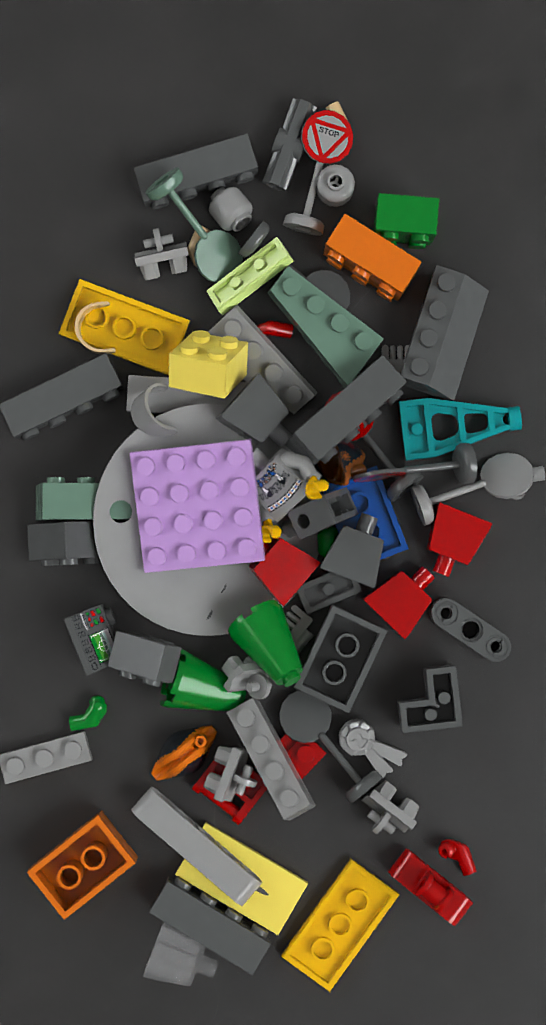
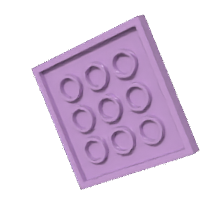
(197, 506)

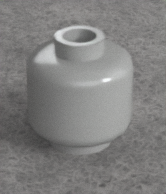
(331, 176)
(230, 209)

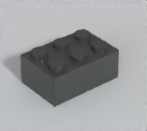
(340, 658)

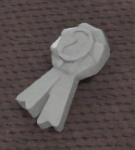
(358, 738)

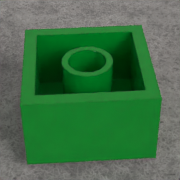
(406, 219)

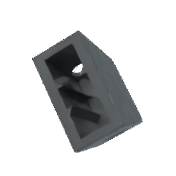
(257, 413)
(320, 514)
(356, 552)

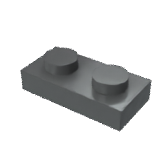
(326, 591)

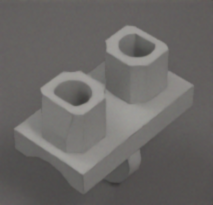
(149, 259)
(246, 676)
(235, 775)
(400, 817)

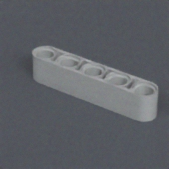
(196, 846)

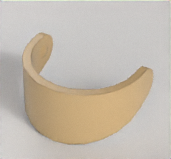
(78, 322)

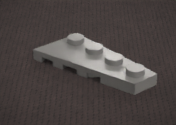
(266, 360)

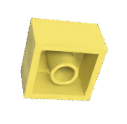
(208, 364)

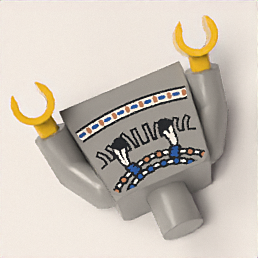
(282, 485)

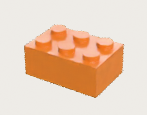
(370, 258)
(82, 865)

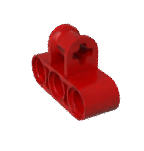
(430, 887)

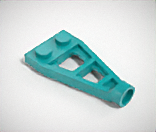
(418, 432)

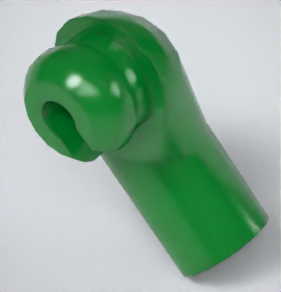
(92, 716)

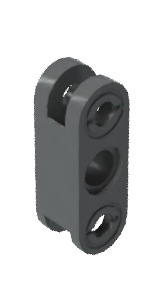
(485, 633)

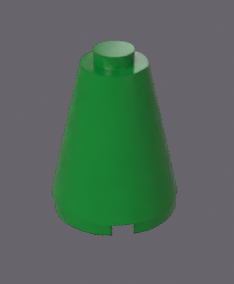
(268, 642)
(199, 687)

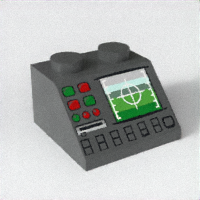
(93, 636)

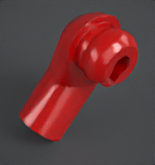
(276, 329)
(459, 852)

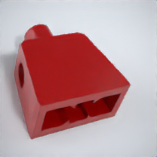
(455, 537)
(283, 569)
(401, 600)

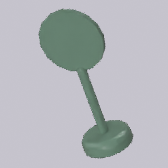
(216, 250)

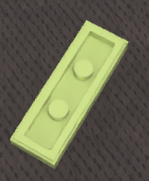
(249, 276)

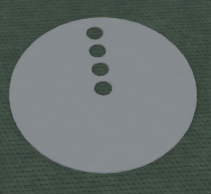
(182, 596)

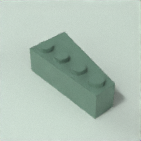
(326, 326)
(73, 500)

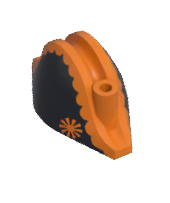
(184, 752)

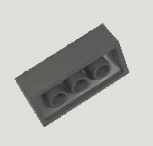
(444, 333)
(347, 411)

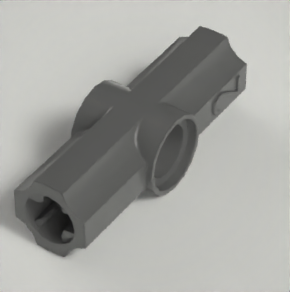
(288, 146)

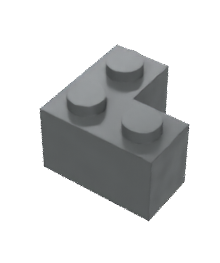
(62, 542)
(144, 658)
(440, 706)

